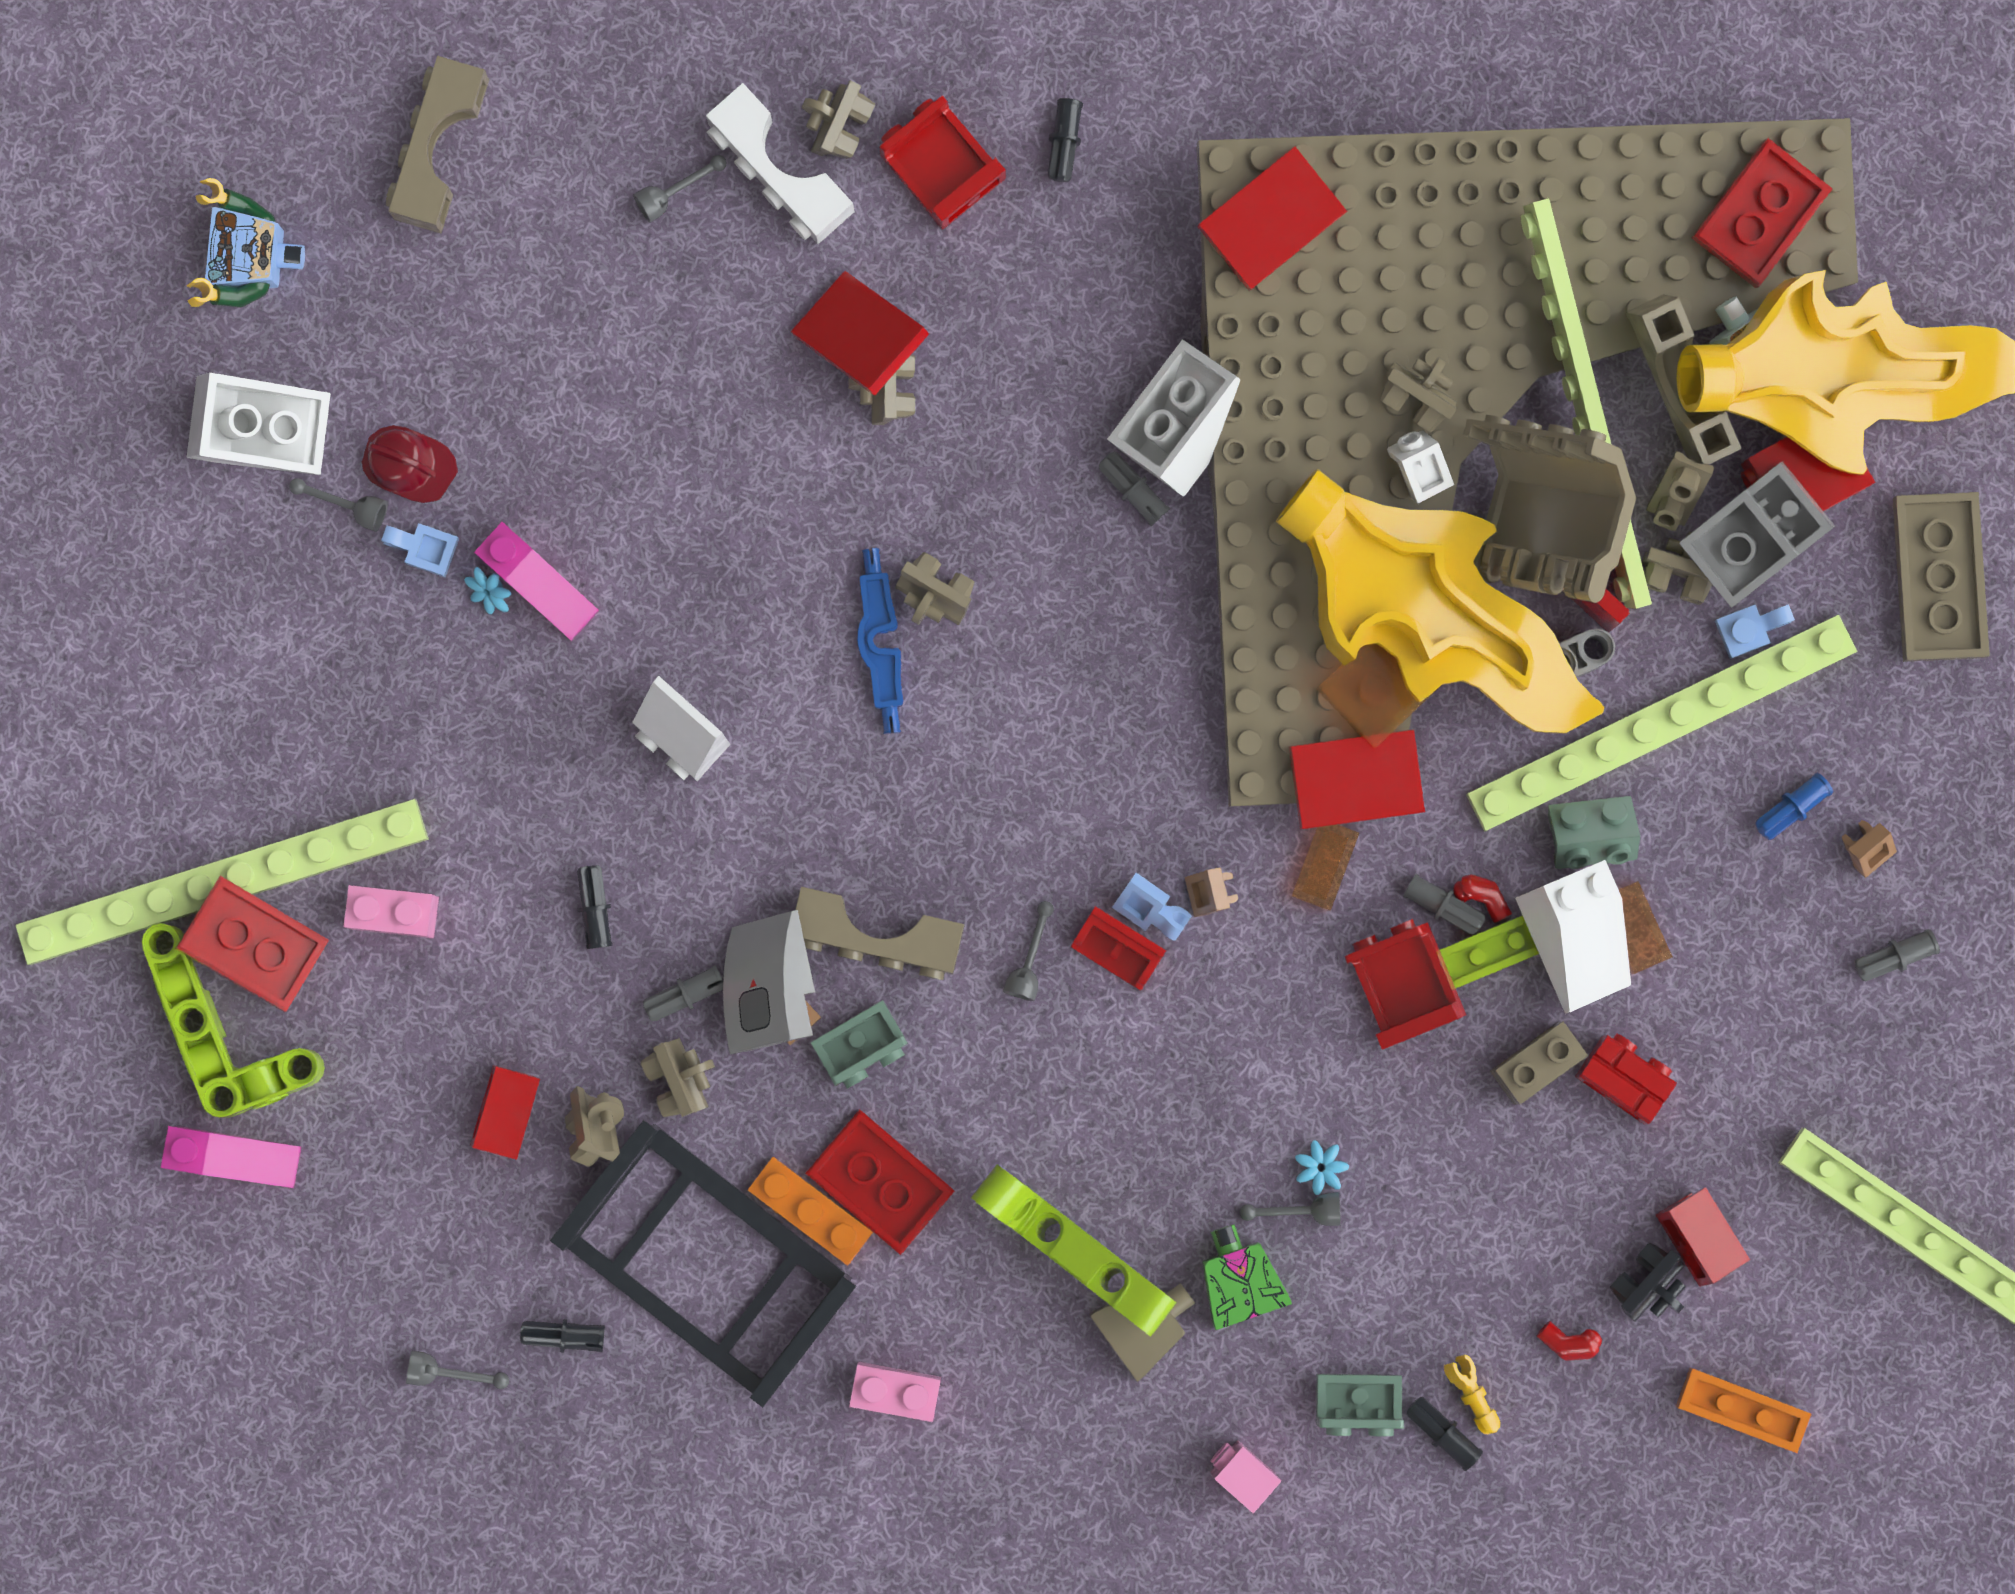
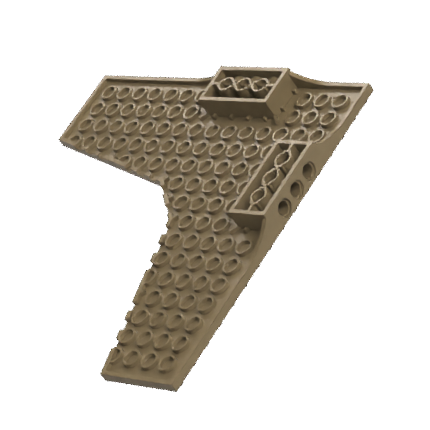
(1430, 271)

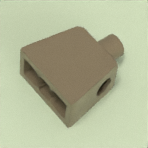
(1132, 1344)

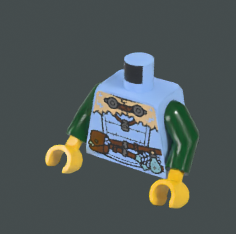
(242, 250)

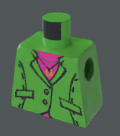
(1240, 1280)

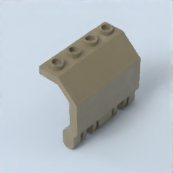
(1555, 508)

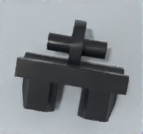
(1662, 1269)

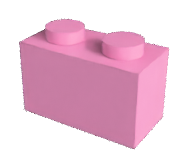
(391, 911)
(895, 1391)
(1243, 1475)

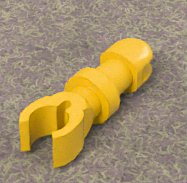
(1485, 1418)

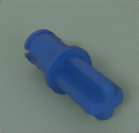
(1794, 806)

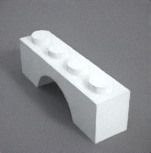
(813, 202)

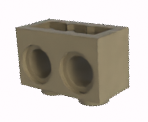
(1538, 1063)

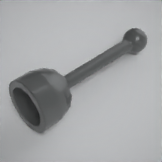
(654, 201)
(367, 511)
(1023, 981)
(1324, 1210)
(424, 1369)

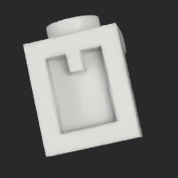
(1421, 465)

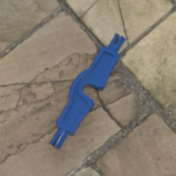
(883, 662)

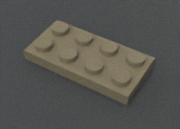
(1940, 577)

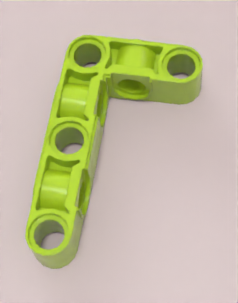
(205, 1050)
(1073, 1249)

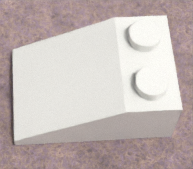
(1178, 418)
(258, 424)
(679, 731)
(1580, 935)

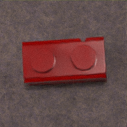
(1626, 1078)

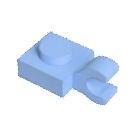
(426, 549)
(1748, 630)
(1146, 905)

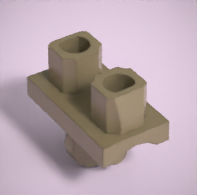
(845, 104)
(887, 402)
(1435, 403)
(1678, 491)
(1663, 564)
(930, 595)
(684, 1076)
(594, 1126)

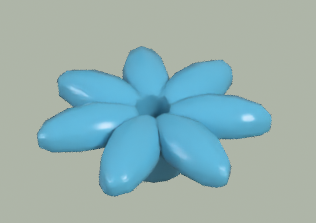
(489, 590)
(1327, 1160)

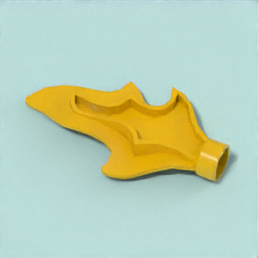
(1838, 370)
(1417, 594)

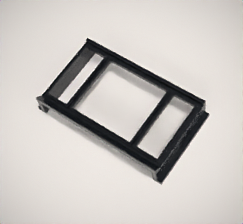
(696, 1170)

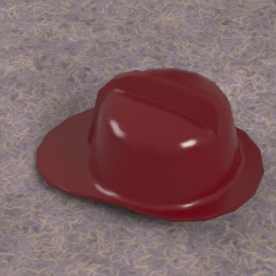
(409, 464)

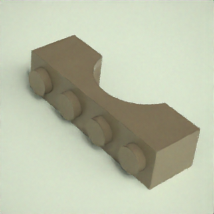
(451, 95)
(1663, 335)
(929, 945)

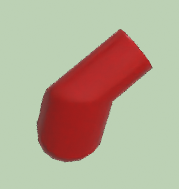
(1483, 891)
(1570, 1347)

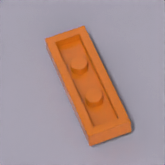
(810, 1211)
(1743, 1410)

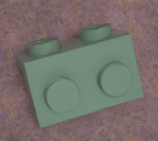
(1594, 832)
(860, 1044)
(1359, 1402)

